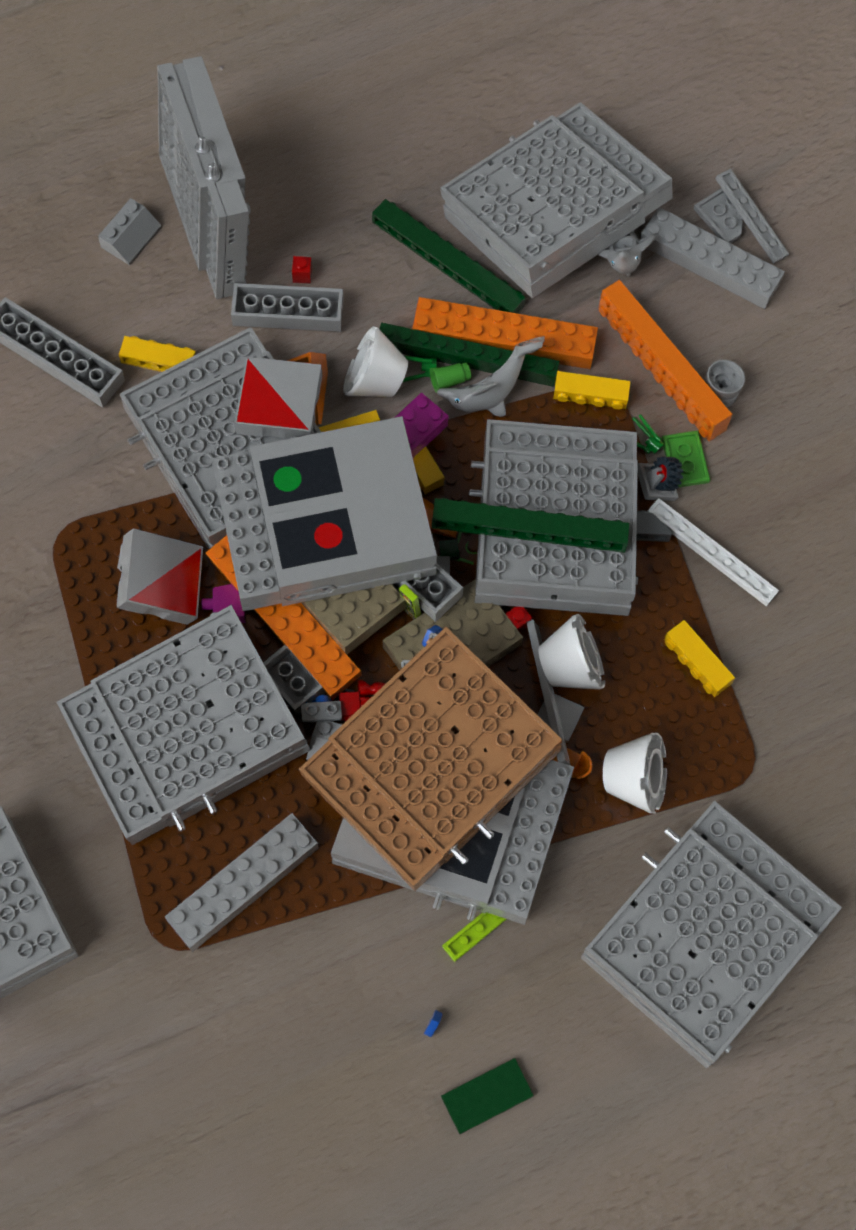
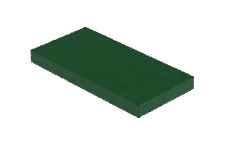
(487, 1096)

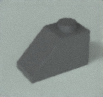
(651, 528)

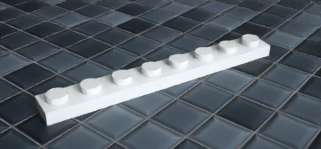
(714, 553)

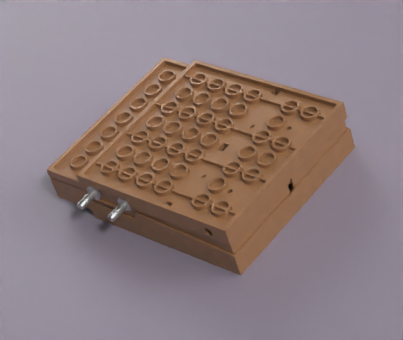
(431, 758)

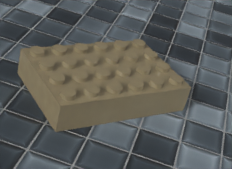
(357, 614)
(477, 625)

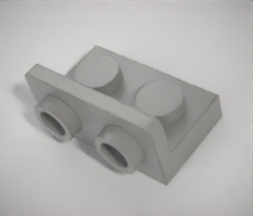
(321, 711)

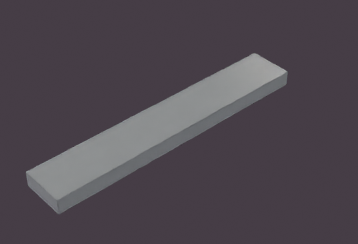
(752, 216)

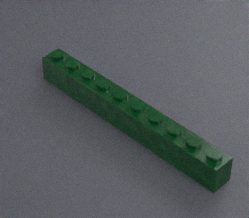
(447, 258)
(476, 355)
(530, 525)

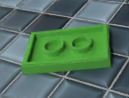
(689, 451)

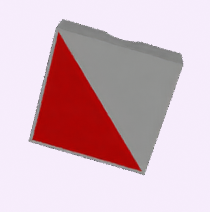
(278, 398)
(160, 576)

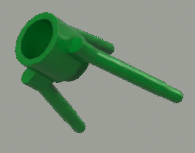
(426, 364)
(653, 442)

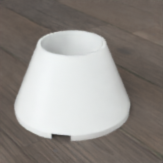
(377, 367)
(572, 657)
(637, 772)

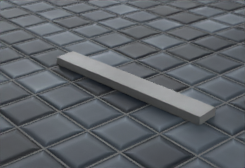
(548, 692)

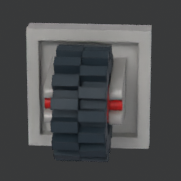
(660, 478)

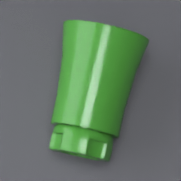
(449, 375)

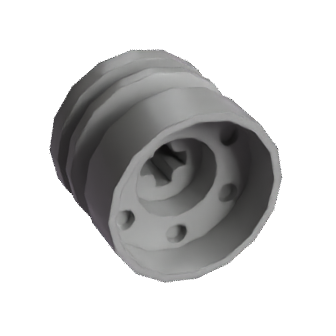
(725, 380)

